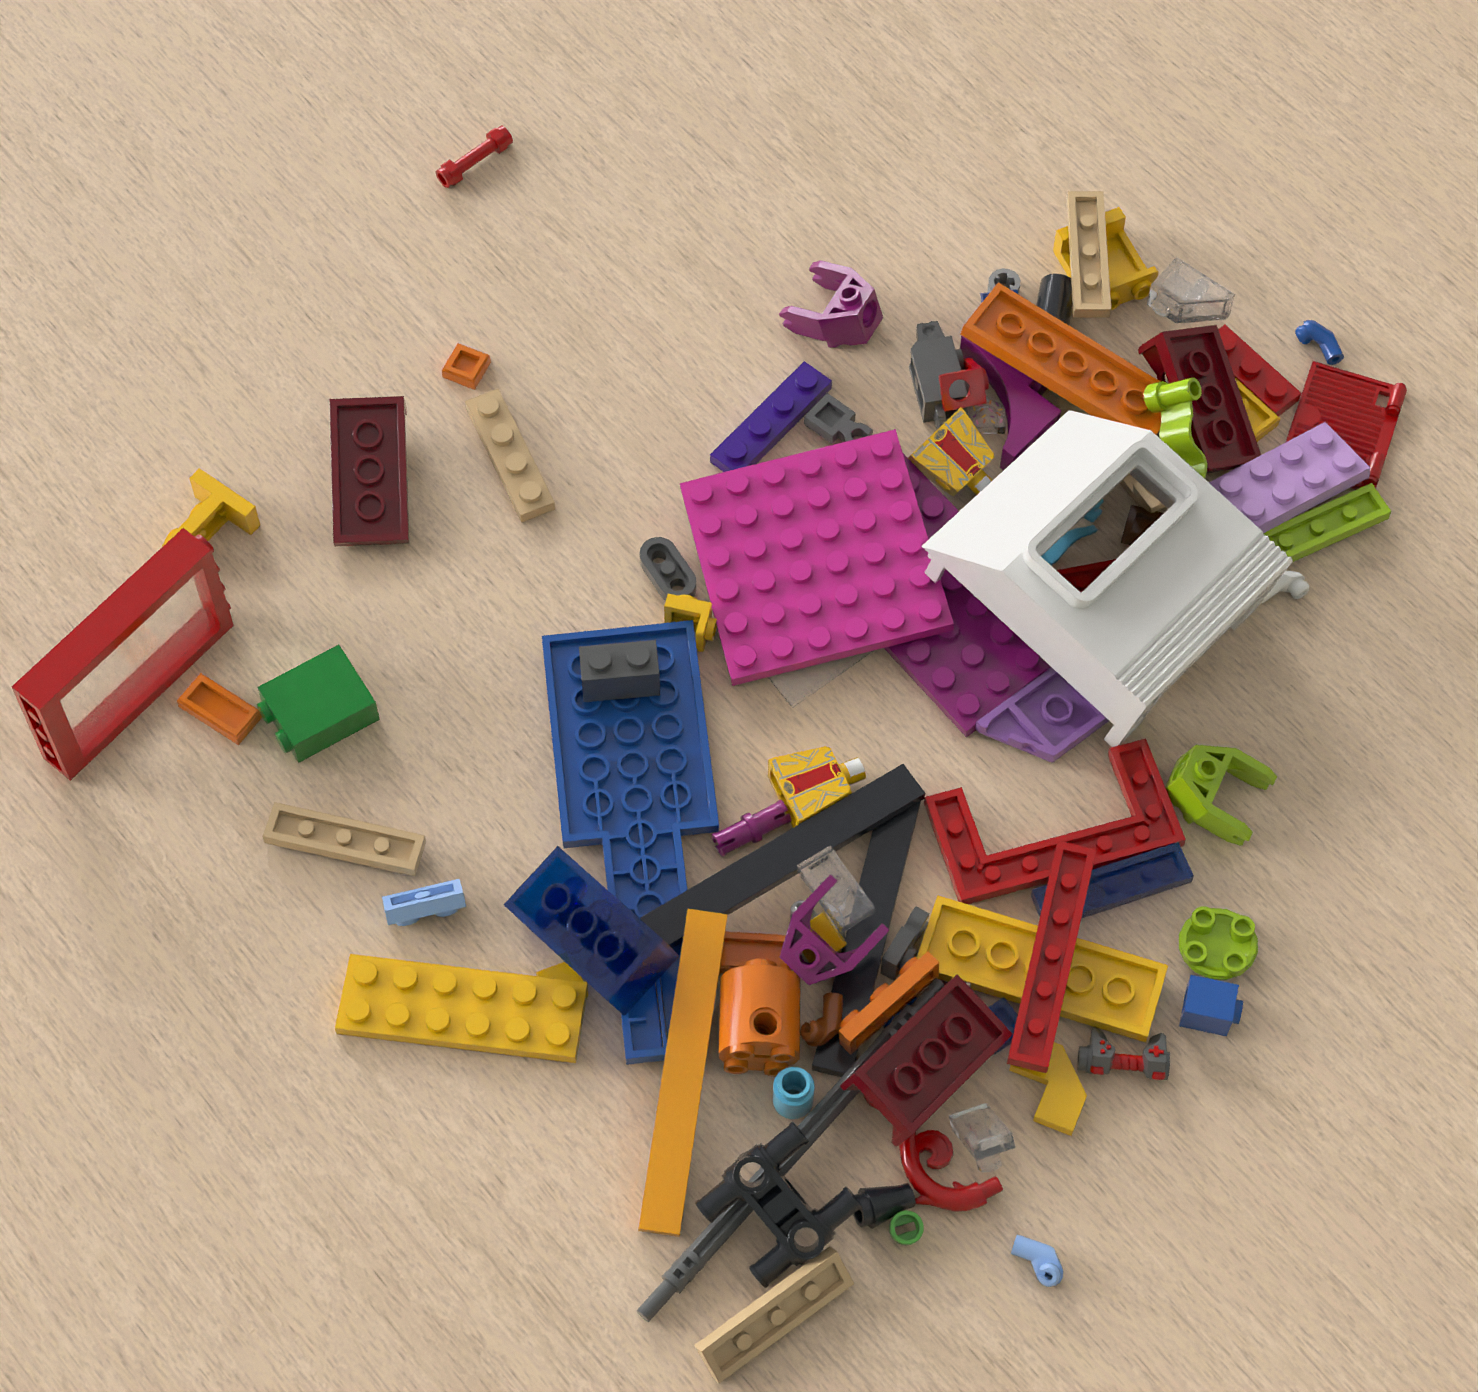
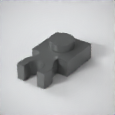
(834, 421)
(903, 944)

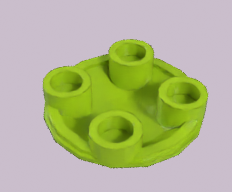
(1218, 943)

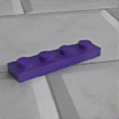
(772, 419)

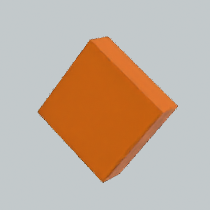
(466, 366)

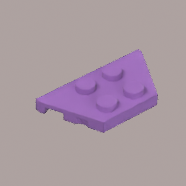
(1043, 718)

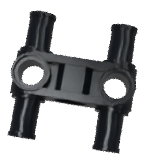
(778, 1205)

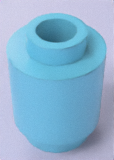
(793, 1092)

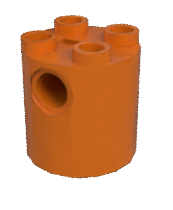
(759, 1018)

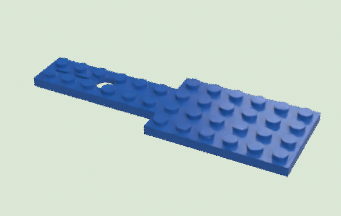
(635, 783)

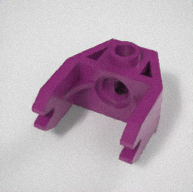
(842, 318)
(802, 937)

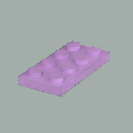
(1293, 477)

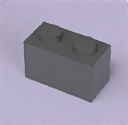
(619, 671)

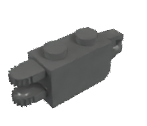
(931, 357)

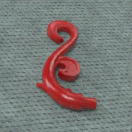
(932, 1193)

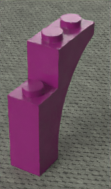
(1025, 408)

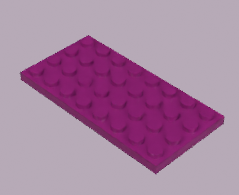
(979, 660)

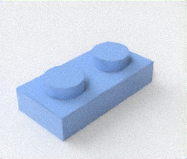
(411, 905)

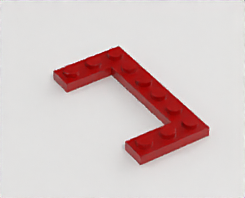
(993, 875)

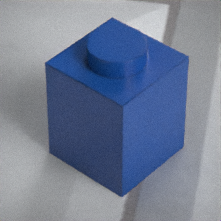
(1210, 1006)

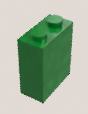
(317, 704)

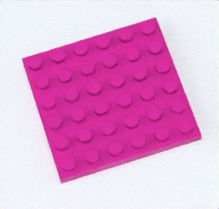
(815, 557)

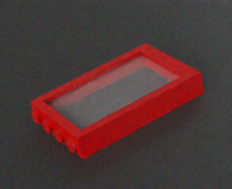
(125, 653)

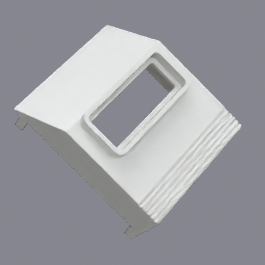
(1152, 606)

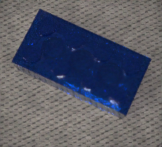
(591, 930)

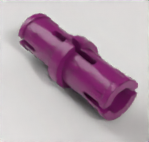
(751, 828)

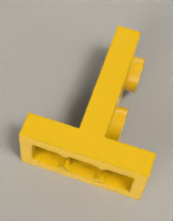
(216, 508)

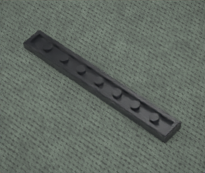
(779, 858)
(881, 884)

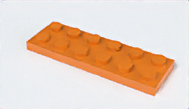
(1061, 359)

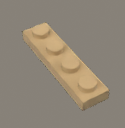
(1088, 254)
(510, 455)
(344, 839)
(774, 1314)

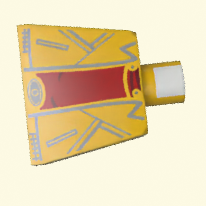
(955, 456)
(812, 781)

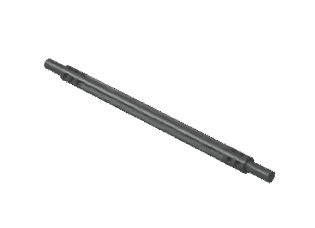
(813, 1125)

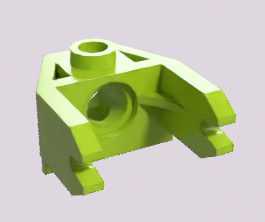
(1197, 780)

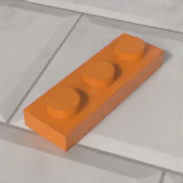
(887, 1001)

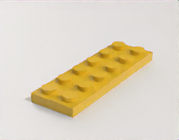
(994, 955)
(462, 1008)

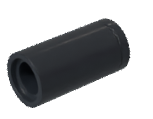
(1056, 296)

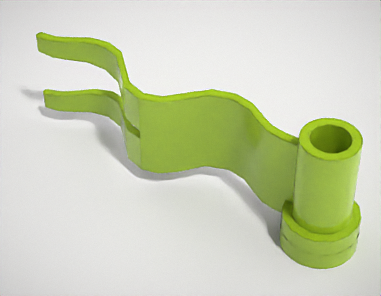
(1176, 411)

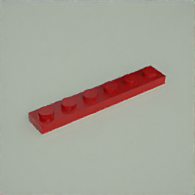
(1051, 957)

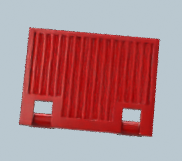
(1349, 408)

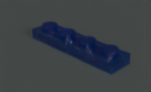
(1131, 880)

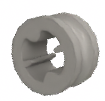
(1005, 276)

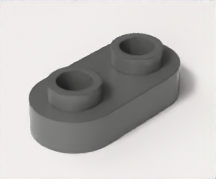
(671, 572)

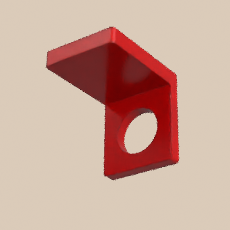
(976, 379)

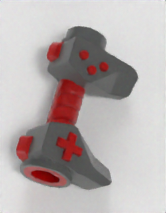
(1101, 1057)

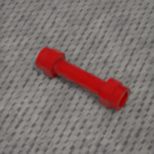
(451, 172)

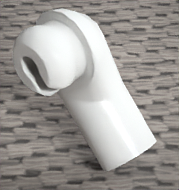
(1290, 582)

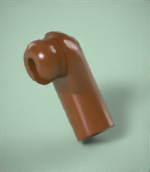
(827, 1026)

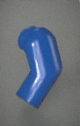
(1323, 337)

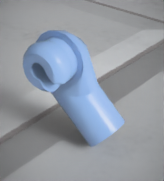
(1042, 1257)

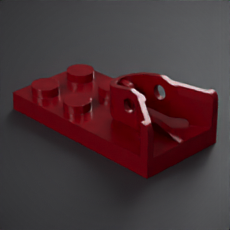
(1219, 415)
(369, 471)
(929, 1058)

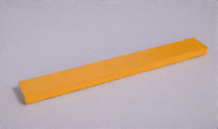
(683, 1073)

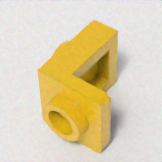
(689, 608)

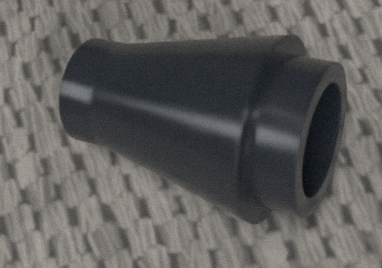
(882, 1203)

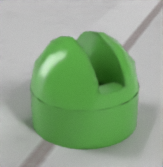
(903, 1218)

